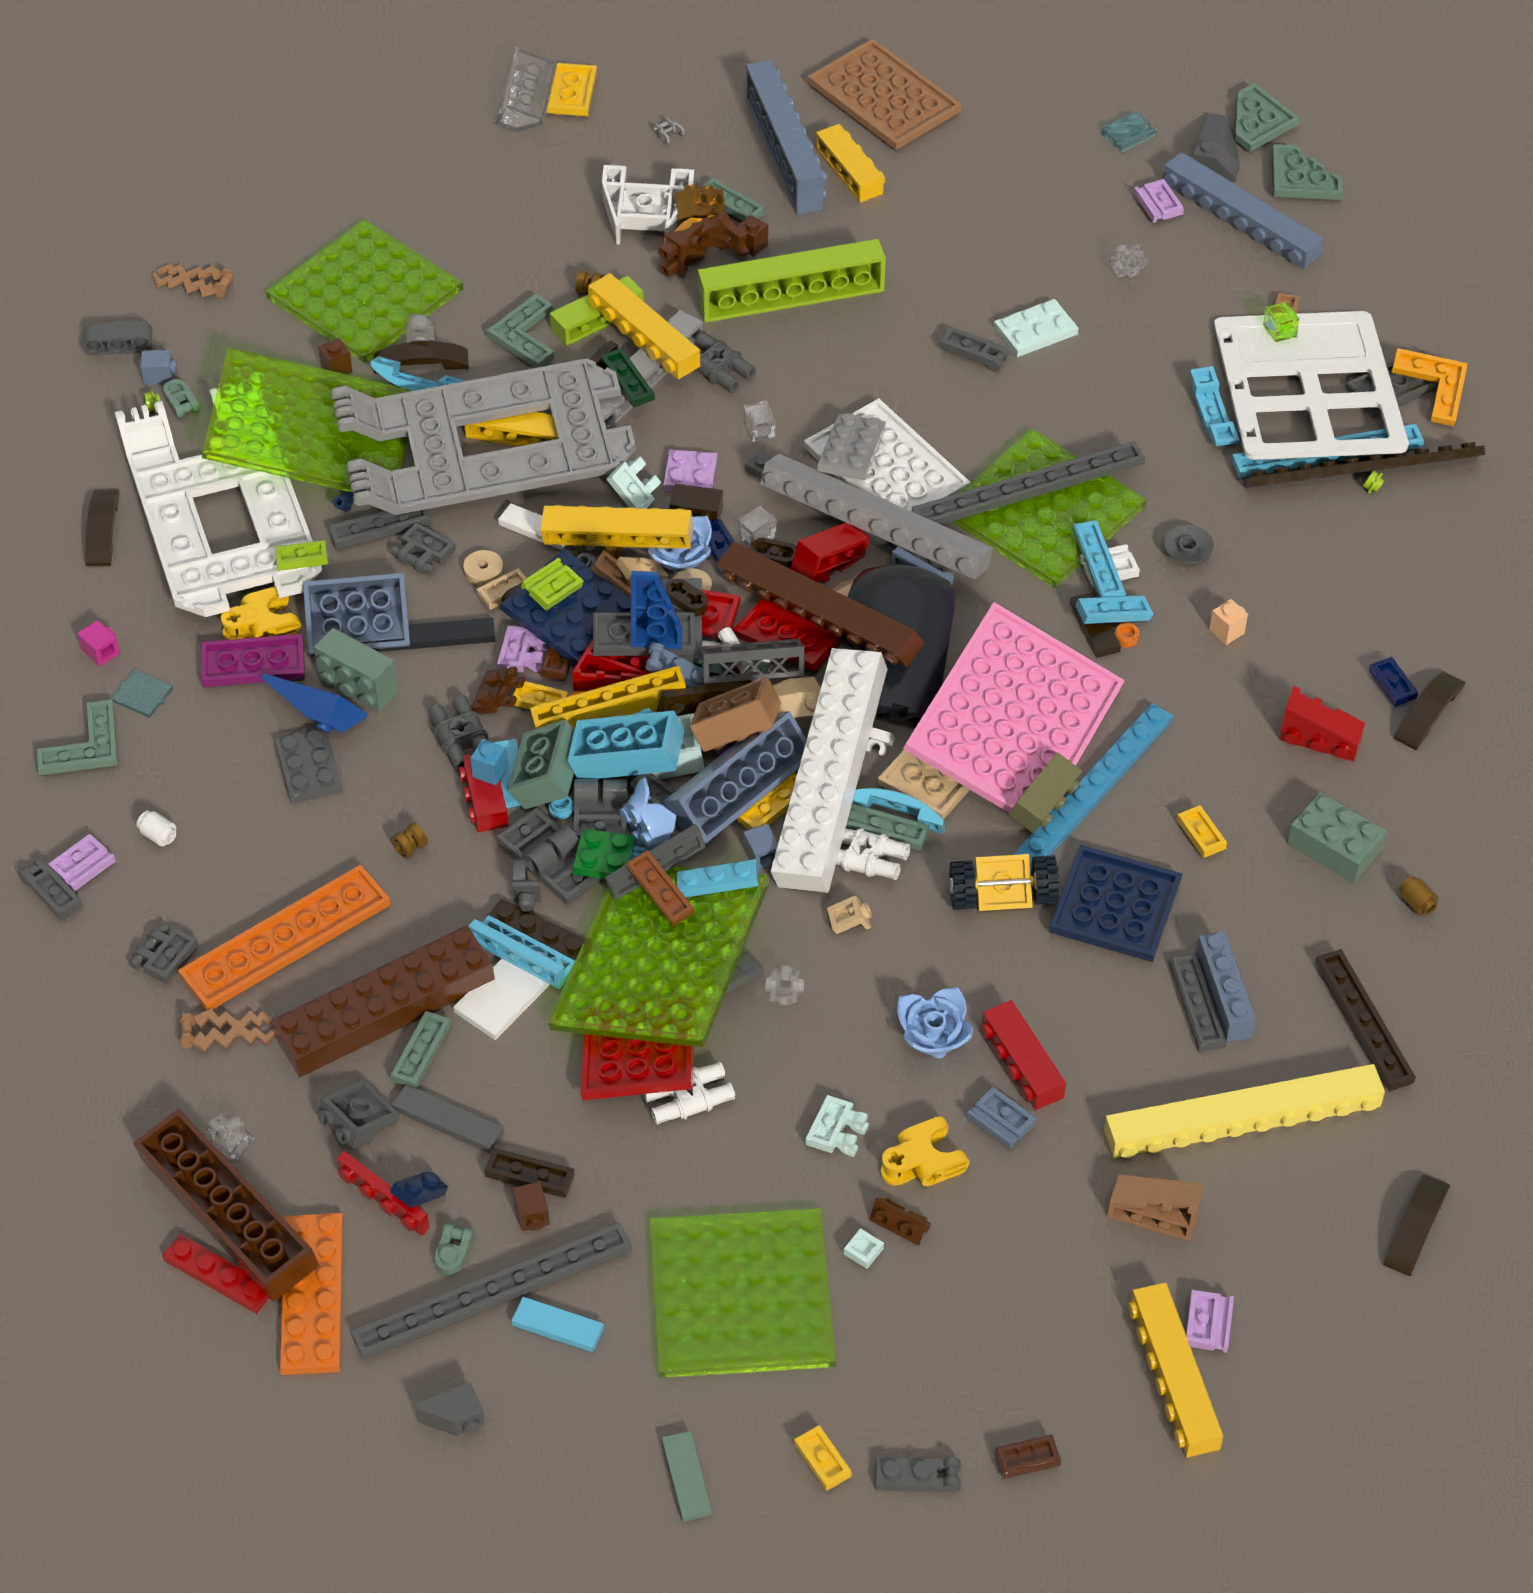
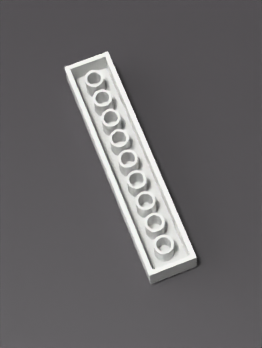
(829, 770)

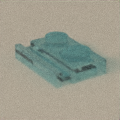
(1128, 131)

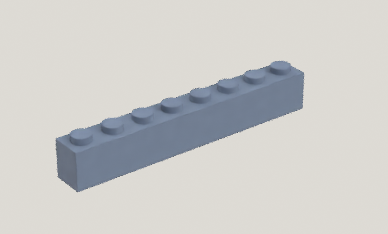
(1243, 210)

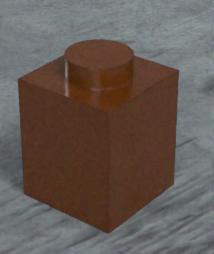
(756, 234)
(335, 357)
(531, 1206)

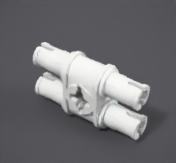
(866, 853)
(693, 1100)

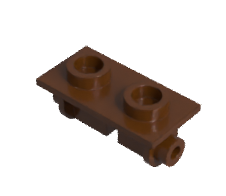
(895, 1219)

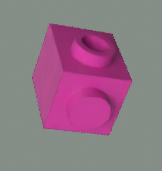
(98, 642)

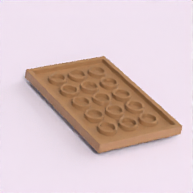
(884, 94)

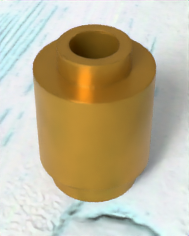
(1418, 895)

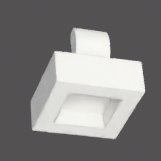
(881, 738)

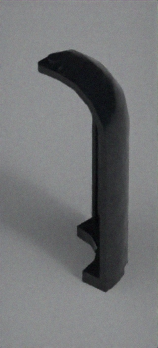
(927, 606)

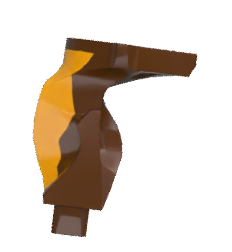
(683, 248)

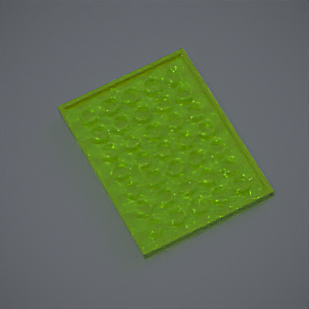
(284, 421)
(657, 979)

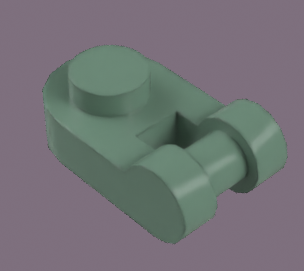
(176, 392)
(449, 1257)

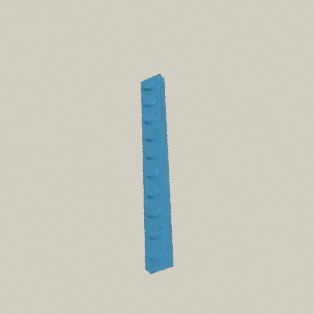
(1098, 782)

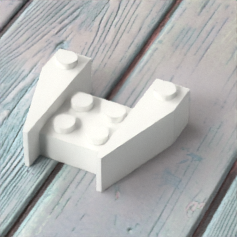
(642, 205)

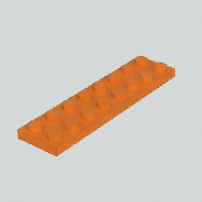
(284, 937)

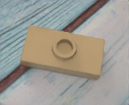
(628, 565)
(493, 591)

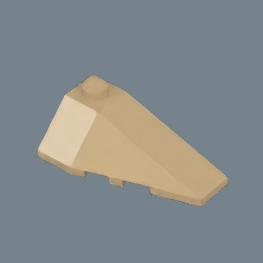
(799, 698)

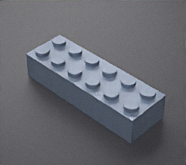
(739, 778)

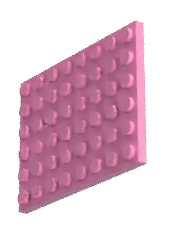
(1011, 709)

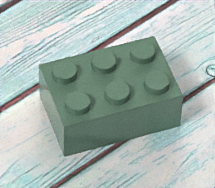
(356, 670)
(542, 766)
(1337, 837)

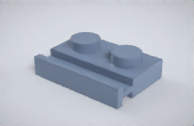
(1001, 1118)

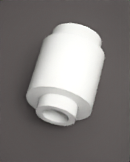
(156, 828)

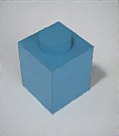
(489, 762)

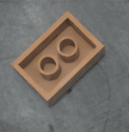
(735, 715)

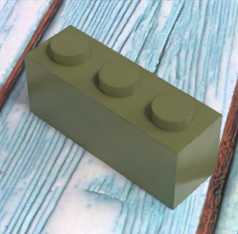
(1046, 793)

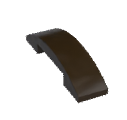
(427, 352)
(100, 527)
(1427, 709)
(1416, 1224)

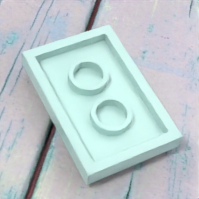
(1035, 327)

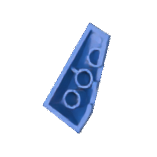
(653, 613)
(321, 707)

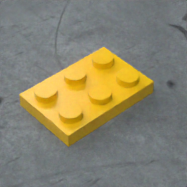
(572, 89)

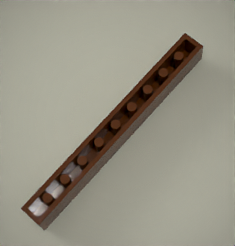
(820, 605)

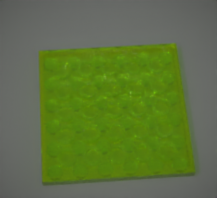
(364, 289)
(1040, 529)
(741, 1293)

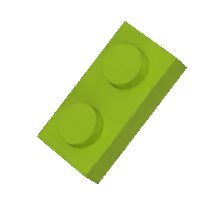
(301, 555)

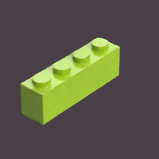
(580, 319)

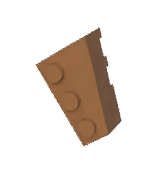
(1157, 1204)

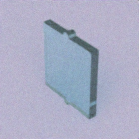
(142, 693)

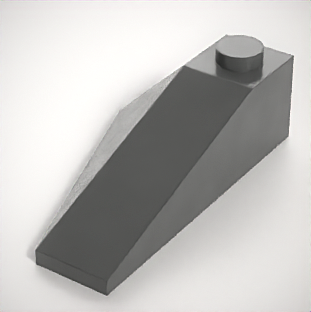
(1217, 147)

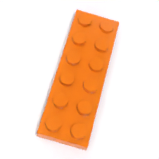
(315, 1304)

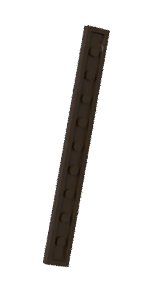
(1374, 463)

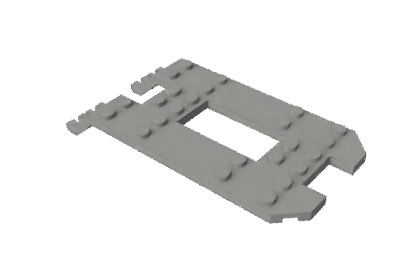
(447, 477)

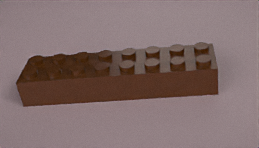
(382, 1001)
(226, 1205)

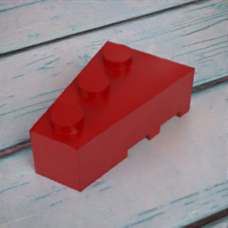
(829, 551)
(601, 671)
(1320, 728)

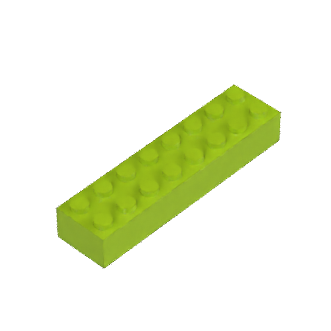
(791, 280)

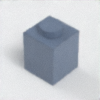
(157, 366)
(760, 845)

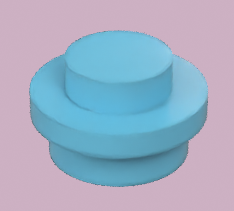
(562, 808)

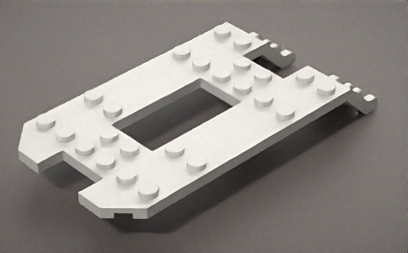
(167, 493)

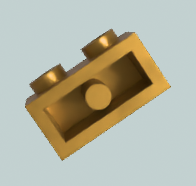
(699, 202)

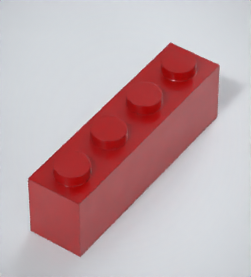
(1023, 1055)

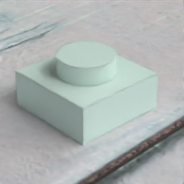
(863, 1248)

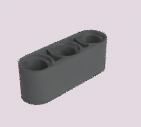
(117, 337)

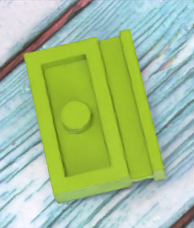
(552, 584)

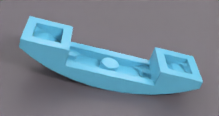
(390, 371)
(1211, 408)
(902, 803)

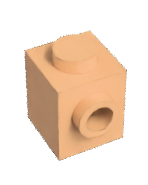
(1228, 621)

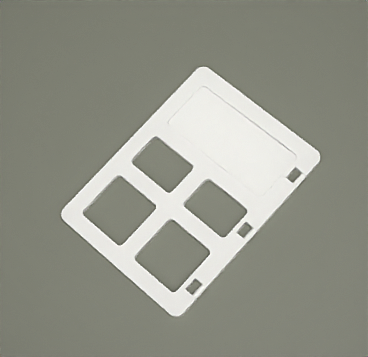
(1322, 346)

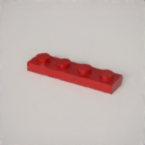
(374, 1187)
(215, 1273)

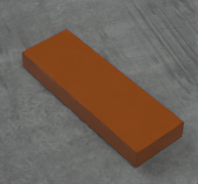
(660, 888)

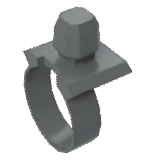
(525, 891)

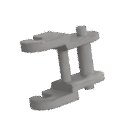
(674, 127)

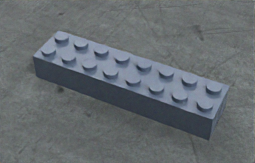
(785, 137)

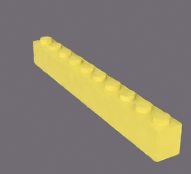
(1243, 1111)

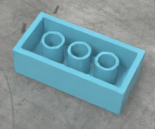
(626, 745)

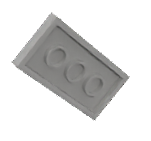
(851, 446)

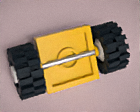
(1004, 882)

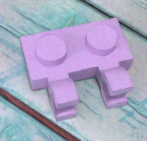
(516, 650)

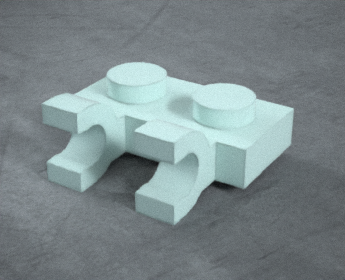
(629, 487)
(830, 1123)

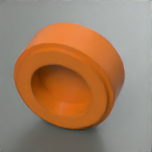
(1127, 634)

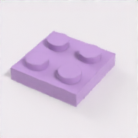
(690, 469)

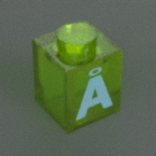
(1281, 322)

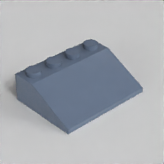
(359, 607)

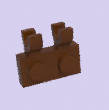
(494, 690)

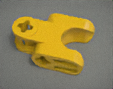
(257, 617)
(919, 1159)

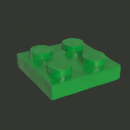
(602, 853)

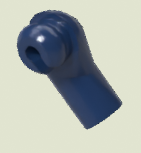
(344, 501)

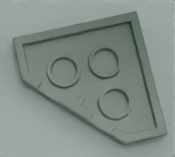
(1260, 118)
(1302, 176)

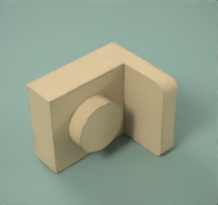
(849, 914)

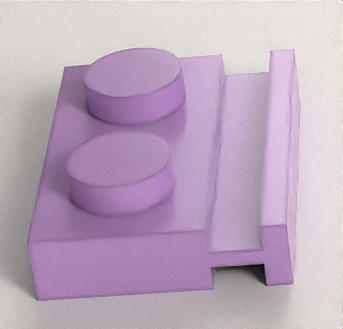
(1158, 200)
(82, 862)
(1209, 1321)

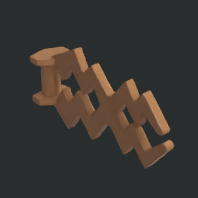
(184, 277)
(238, 1029)

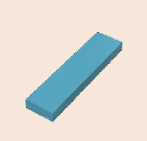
(1098, 559)

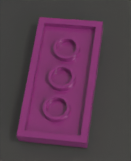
(248, 658)

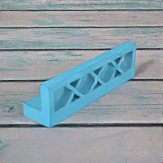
(519, 954)

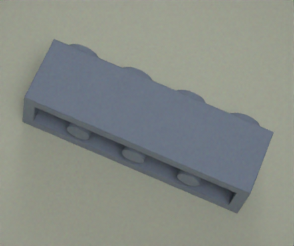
(1225, 986)

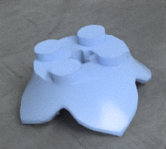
(680, 559)
(649, 822)
(944, 1010)

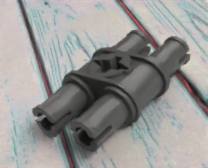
(720, 361)
(457, 732)

